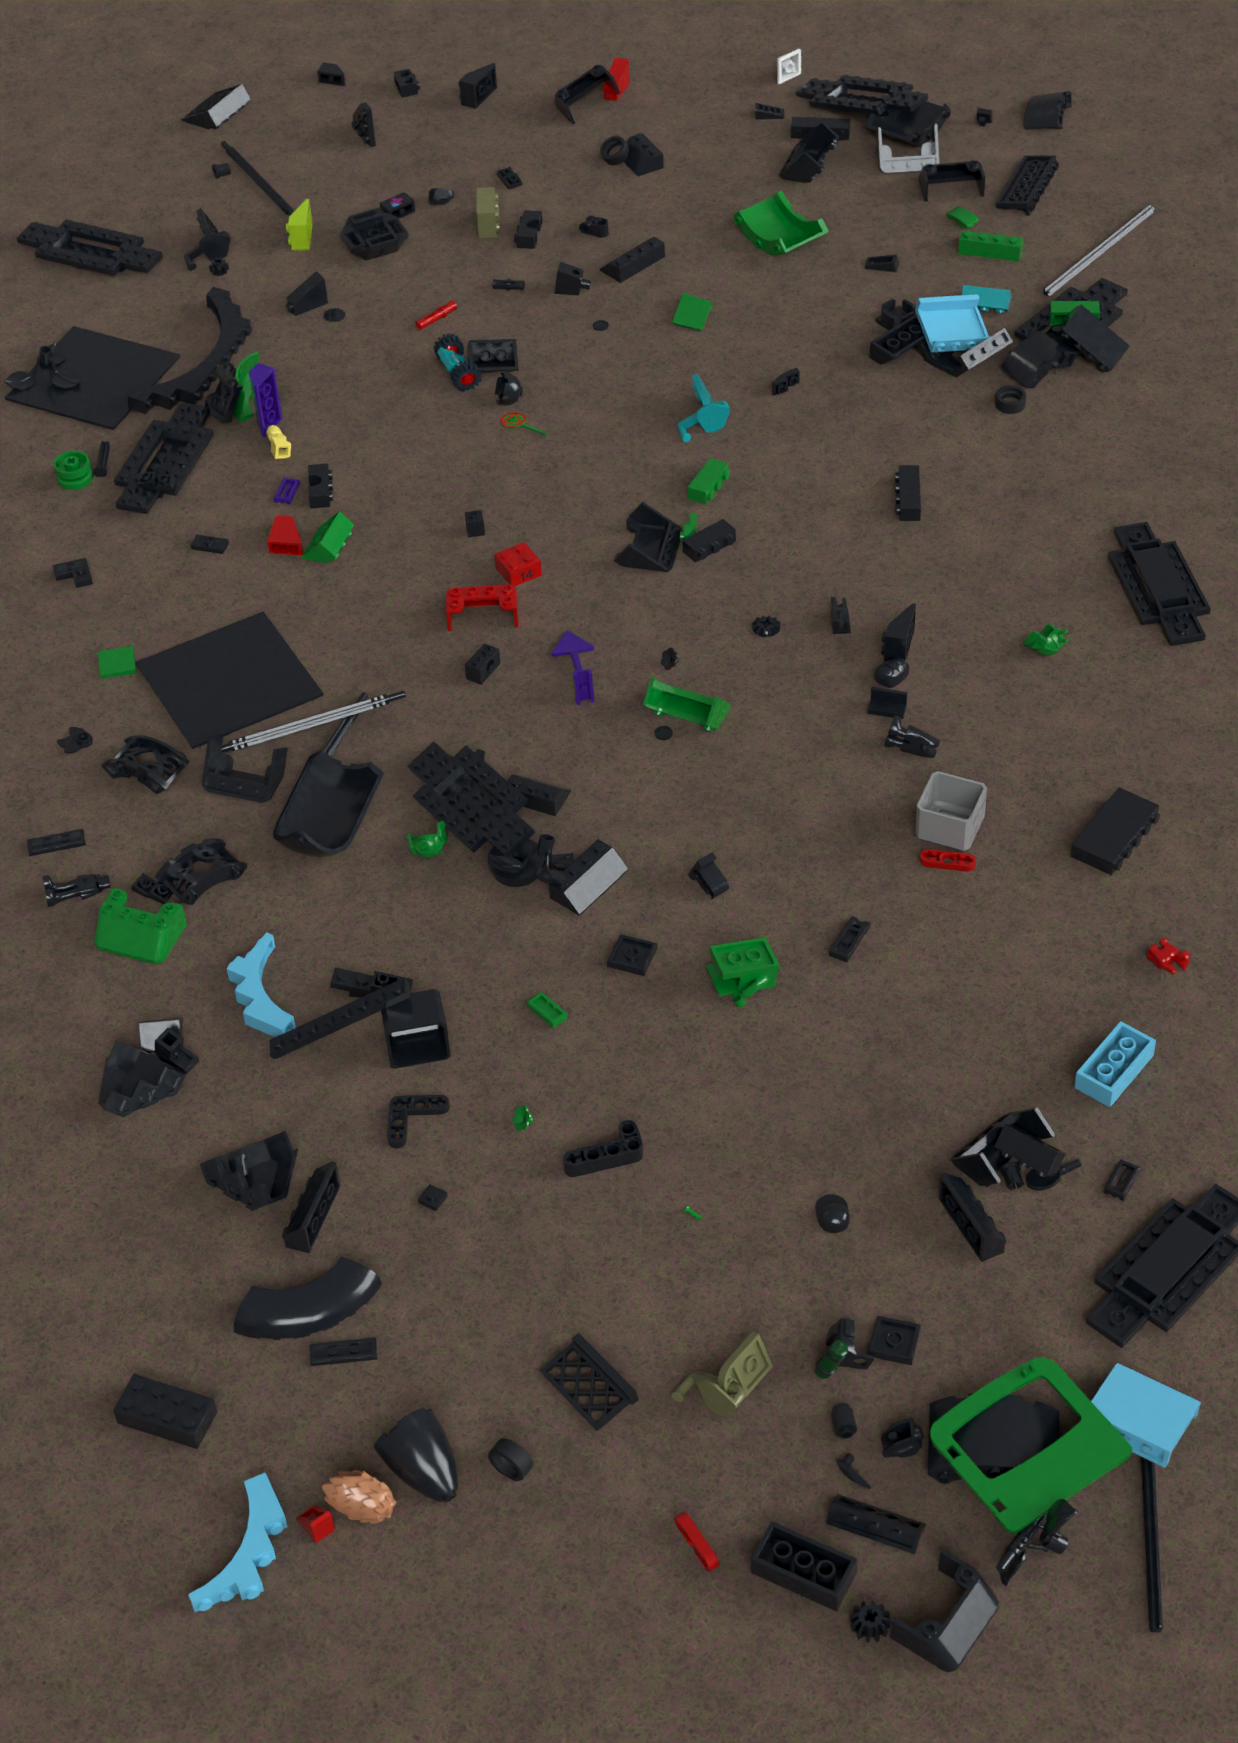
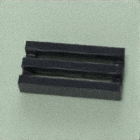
(1116, 1192)

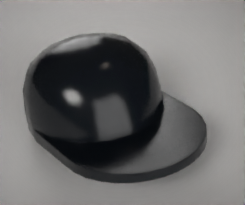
(832, 1213)

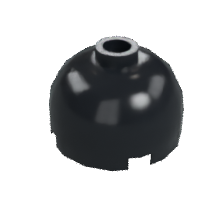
(508, 389)

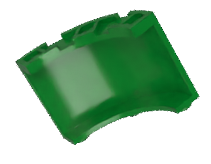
(776, 227)

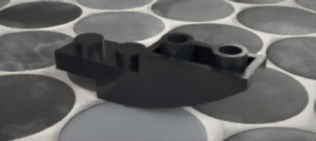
(362, 984)

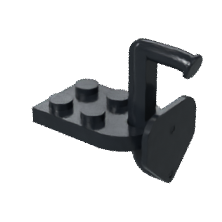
(214, 244)

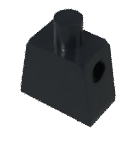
(570, 280)

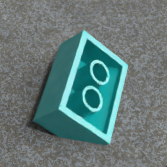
(990, 298)

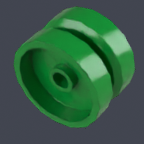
(73, 470)

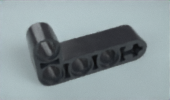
(606, 1155)

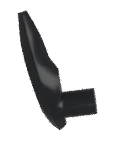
(850, 1472)

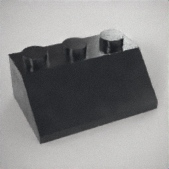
(643, 155)
(493, 354)
(540, 795)

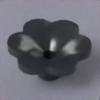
(669, 658)

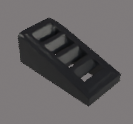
(768, 112)
(883, 263)

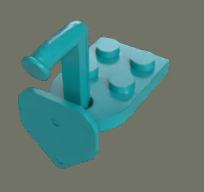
(710, 416)

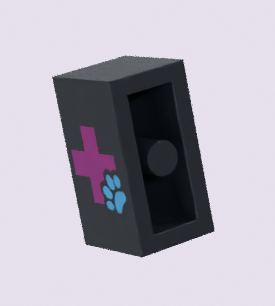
(399, 205)

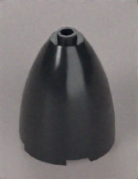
(421, 1455)

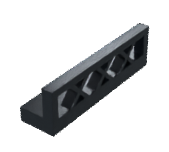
(875, 1523)

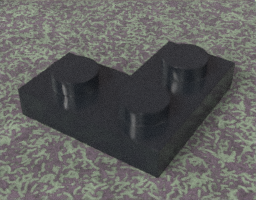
(77, 569)

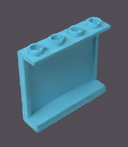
(951, 322)
(1145, 1412)

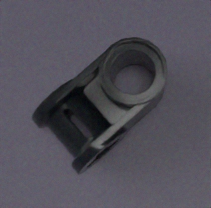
(595, 226)

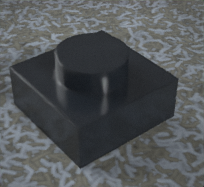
(432, 1197)

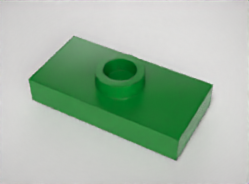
(547, 1010)

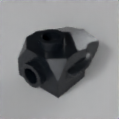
(902, 1439)

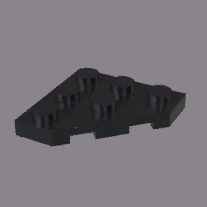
(363, 124)

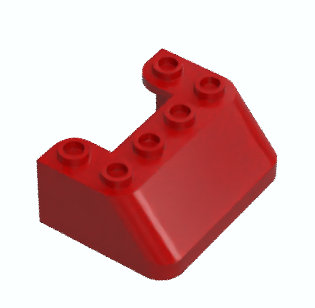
(489, 595)

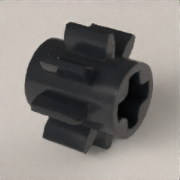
(219, 267)

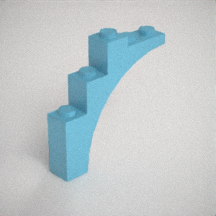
(259, 1010)
(256, 1549)

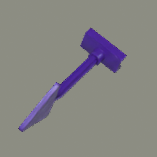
(583, 680)

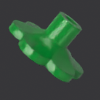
(522, 1118)

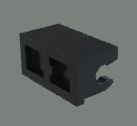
(840, 617)

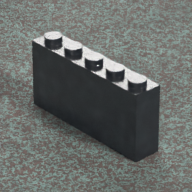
(1115, 831)

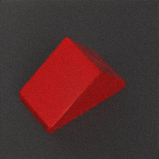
(316, 1522)

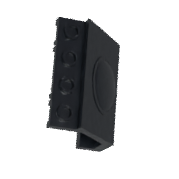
(956, 366)

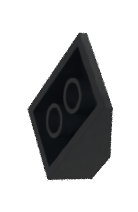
(478, 86)
(899, 635)

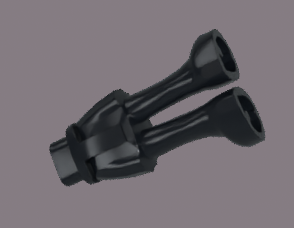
(82, 886)

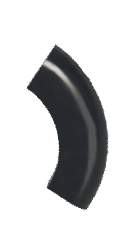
(309, 1307)

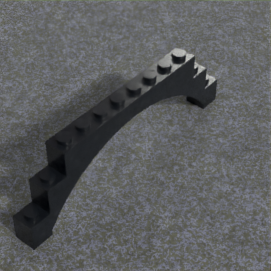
(193, 384)

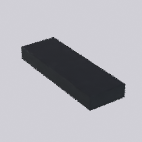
(56, 842)
(343, 1351)

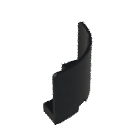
(1047, 110)
(1036, 356)

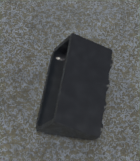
(1093, 339)

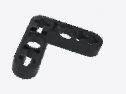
(403, 1112)

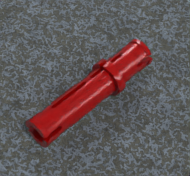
(441, 311)

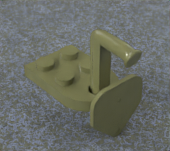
(735, 1380)

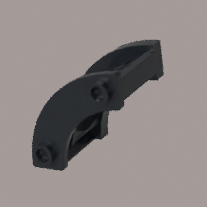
(217, 402)
(125, 763)
(224, 868)

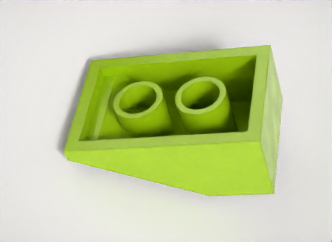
(300, 227)

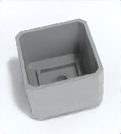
(950, 810)

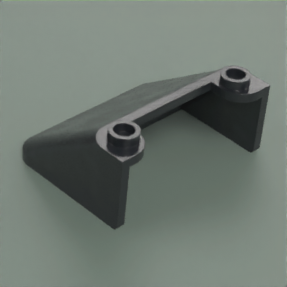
(654, 541)

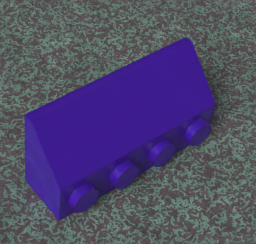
(265, 396)

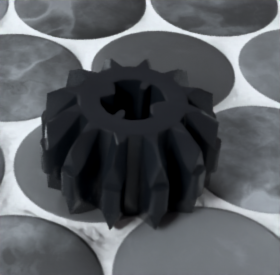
(870, 1629)

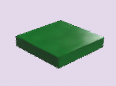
(692, 313)
(117, 662)

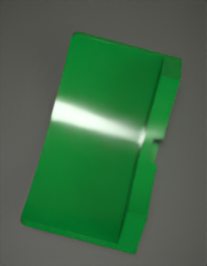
(242, 409)

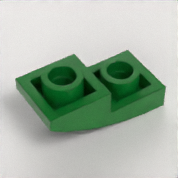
(963, 217)
(690, 528)

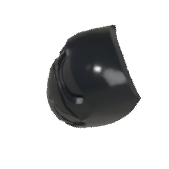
(892, 672)

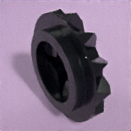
(770, 630)

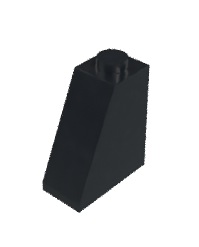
(308, 295)

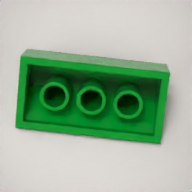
(990, 245)

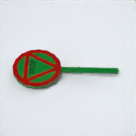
(515, 420)

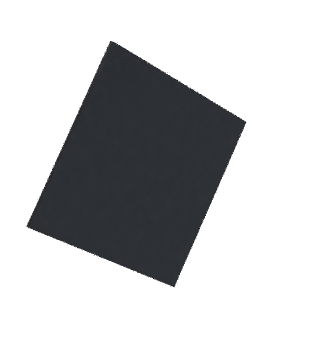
(106, 375)
(228, 679)

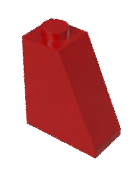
(620, 72)
(284, 537)

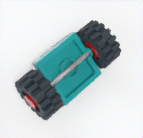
(462, 373)

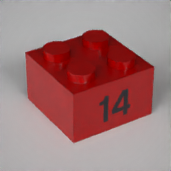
(518, 564)

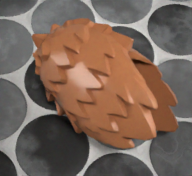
(359, 1496)

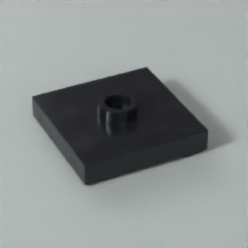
(632, 955)
(894, 1340)

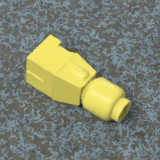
(279, 446)

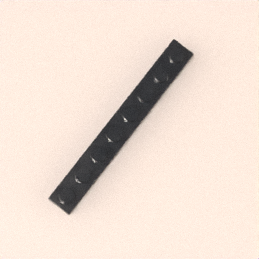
(339, 1018)

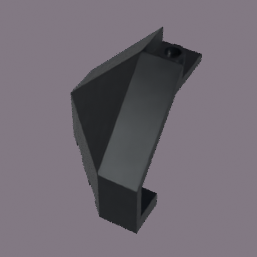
(136, 1080)
(269, 1169)

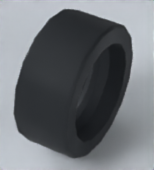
(609, 144)
(1007, 406)
(510, 1459)

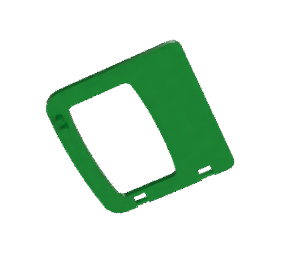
(1051, 1475)

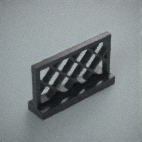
(602, 1369)

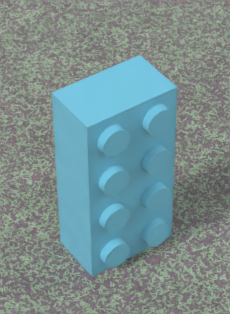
(1115, 1064)

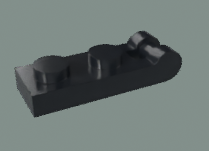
(849, 939)

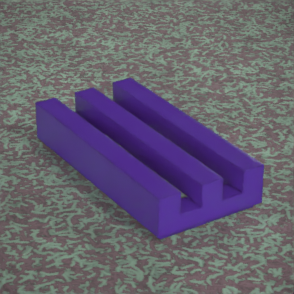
(292, 493)

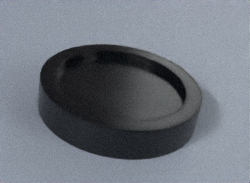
(600, 325)
(663, 733)

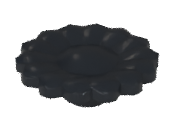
(334, 315)

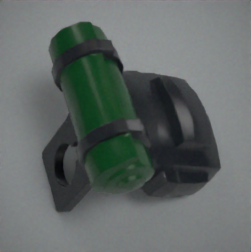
(841, 1350)

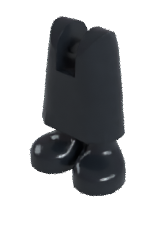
(914, 742)

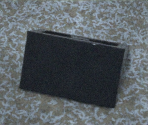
(887, 702)

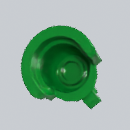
(1047, 641)
(429, 844)

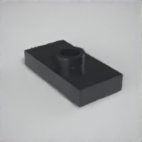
(209, 544)

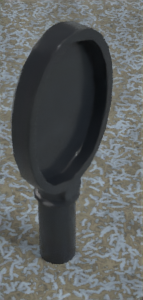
(1040, 1183)

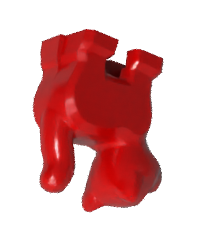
(1167, 955)

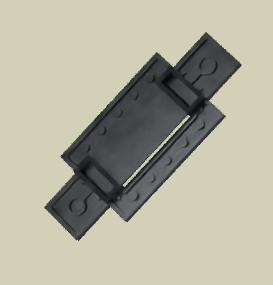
(835, 95)
(58, 246)
(1103, 291)
(179, 453)
(1168, 579)
(467, 806)
(1159, 1259)

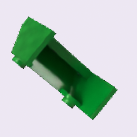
(685, 705)

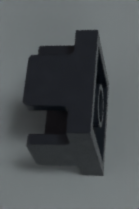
(893, 316)

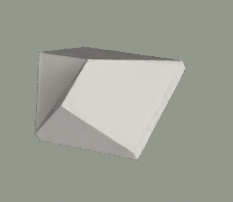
(788, 66)

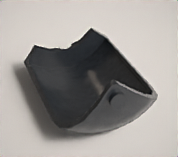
(326, 805)

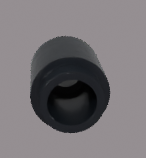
(843, 1421)

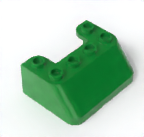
(137, 932)

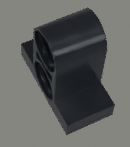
(709, 876)

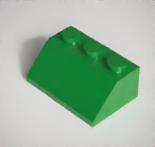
(329, 539)

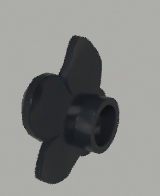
(77, 740)

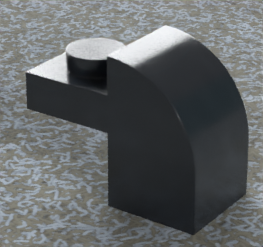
(171, 1050)

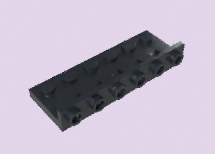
(1028, 183)

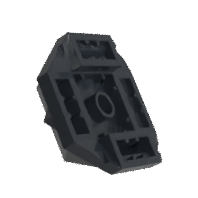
(373, 234)

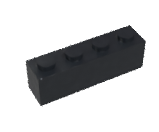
(803, 125)
(909, 493)

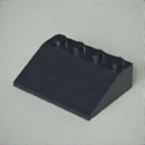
(218, 107)

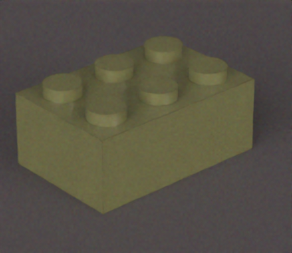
(488, 212)

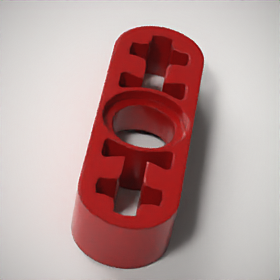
(933, 863)
(696, 1539)

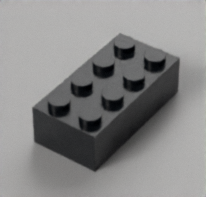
(165, 1411)
(804, 1566)

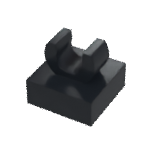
(984, 116)

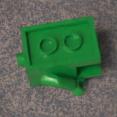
(742, 968)

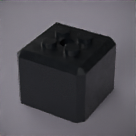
(416, 1030)

